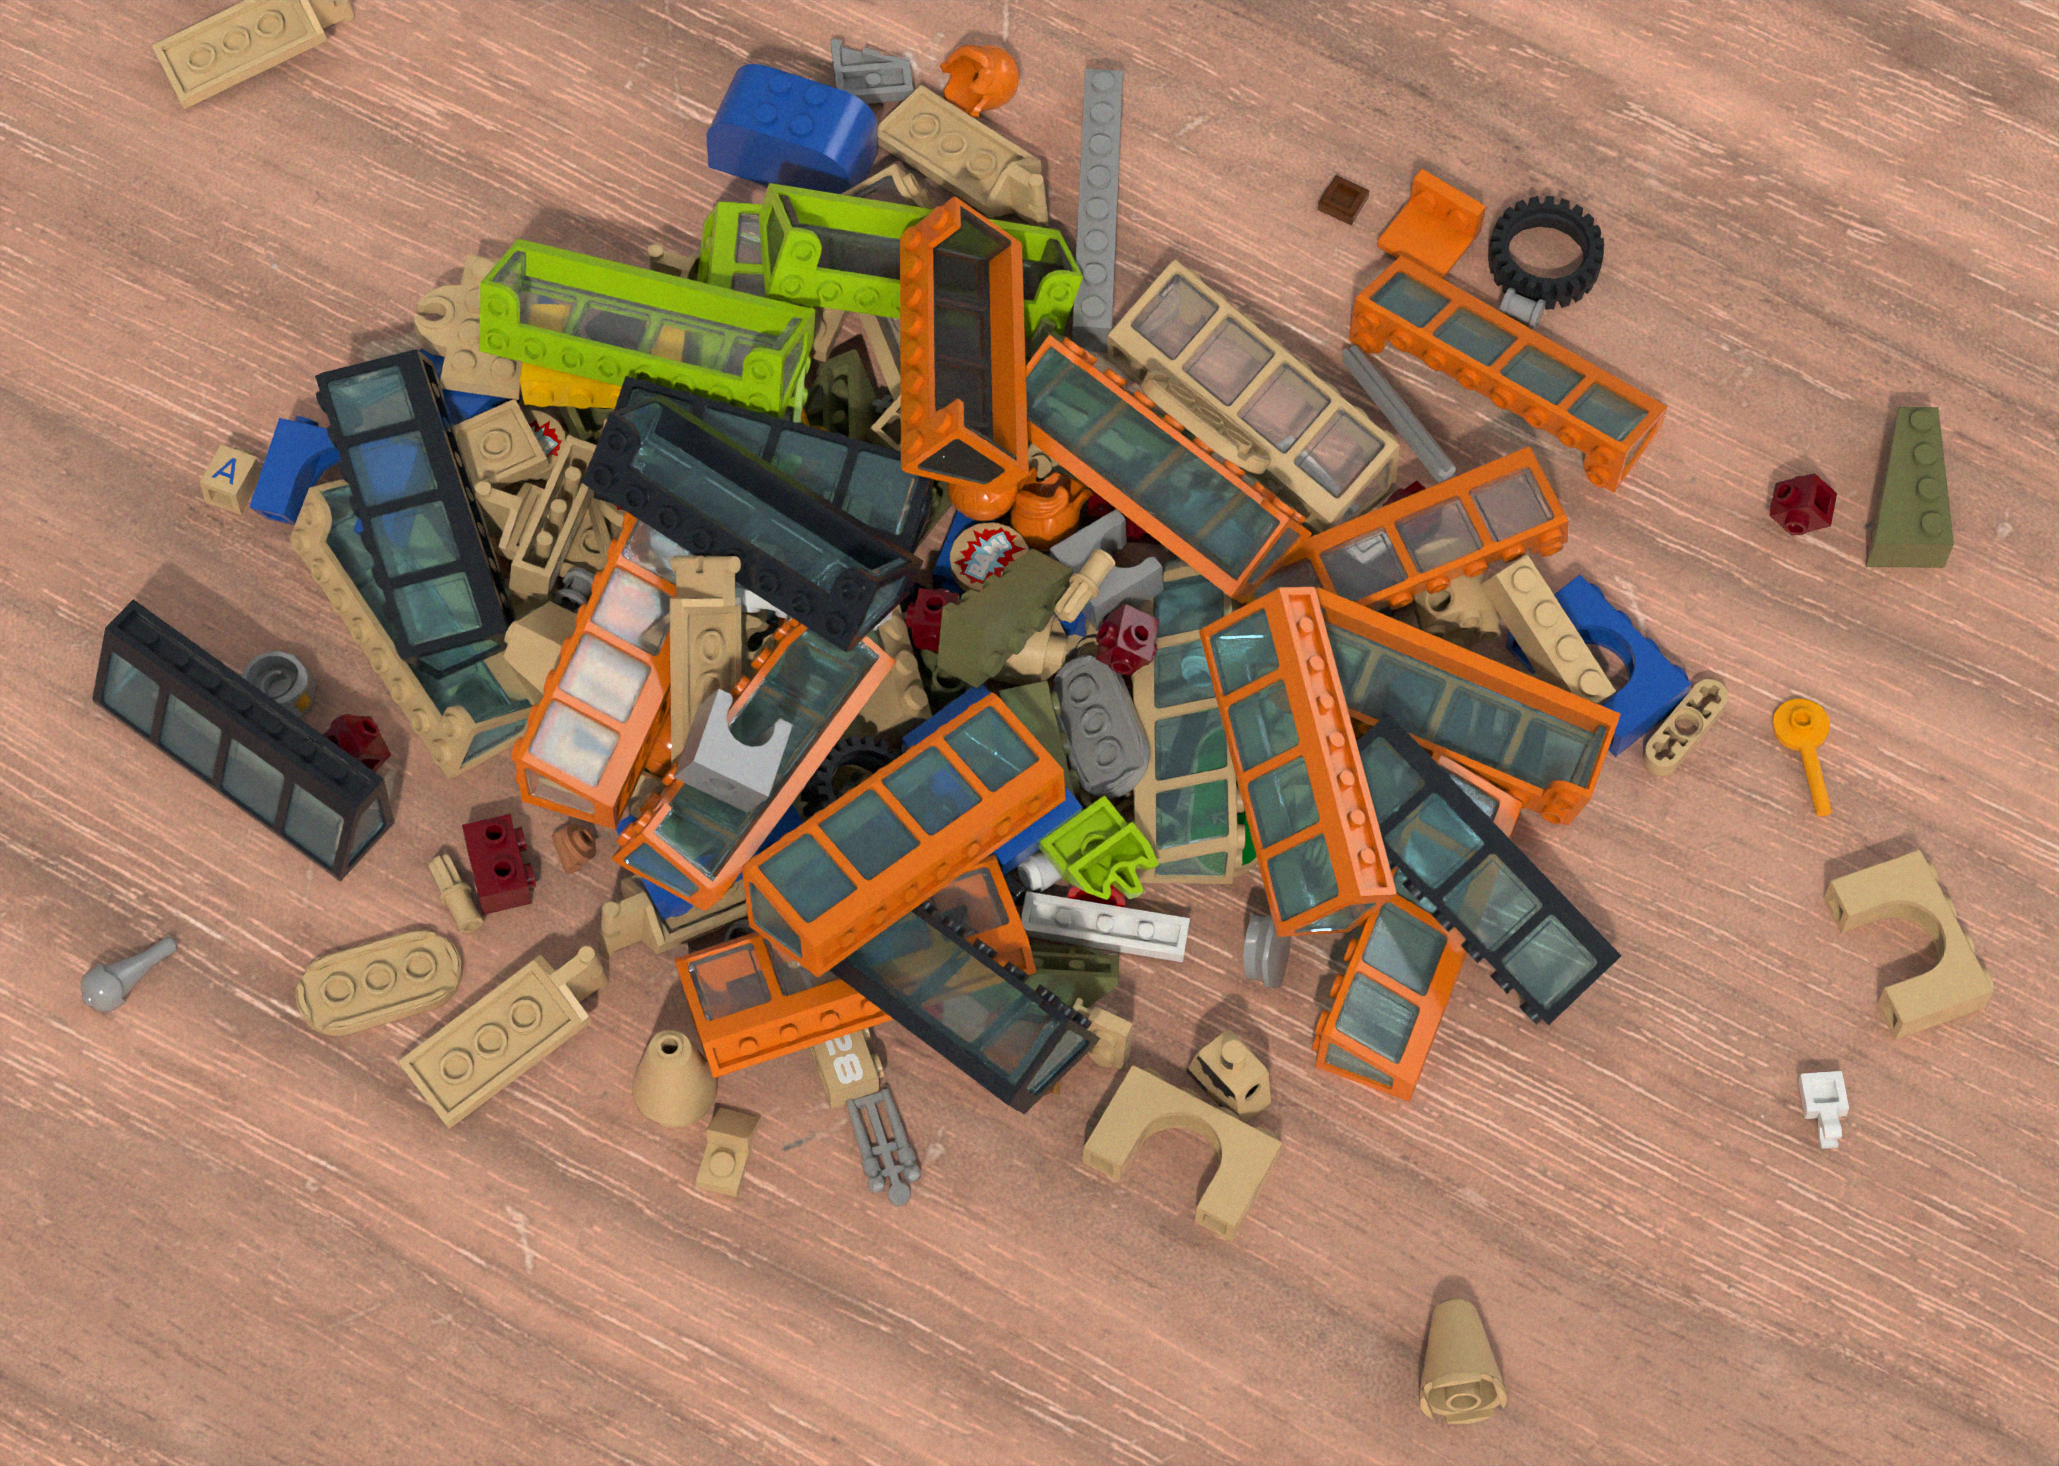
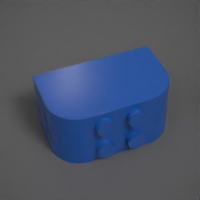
(792, 132)

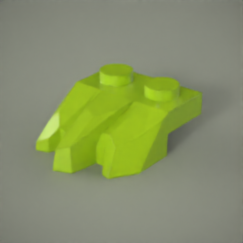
(1100, 851)

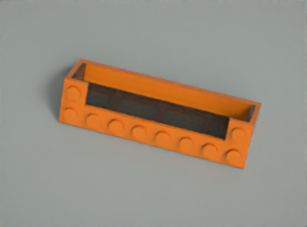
(962, 351)

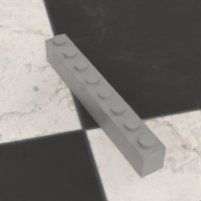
(1097, 208)

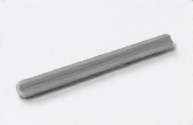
(1399, 414)

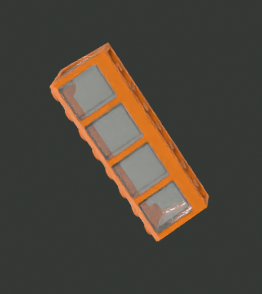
(1432, 537)
(609, 687)
(762, 1004)

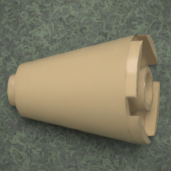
(673, 1081)
(1460, 1367)

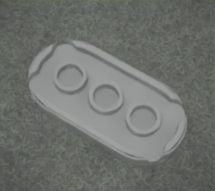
(1101, 727)

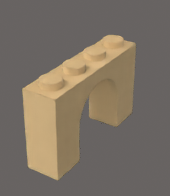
(900, 698)
(1910, 891)
(1150, 1104)

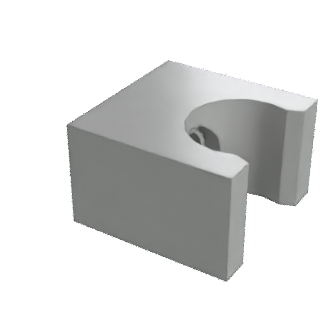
(1121, 585)
(722, 764)

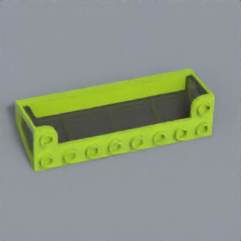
(847, 255)

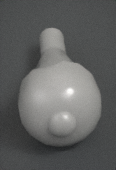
(108, 984)

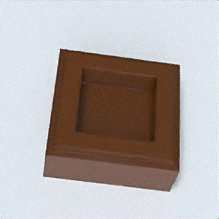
(1343, 200)

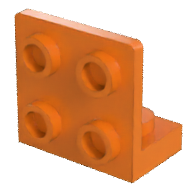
(1434, 225)

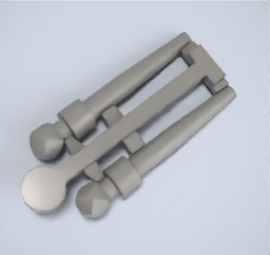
(898, 1192)

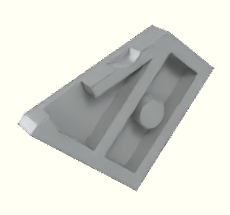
(870, 74)

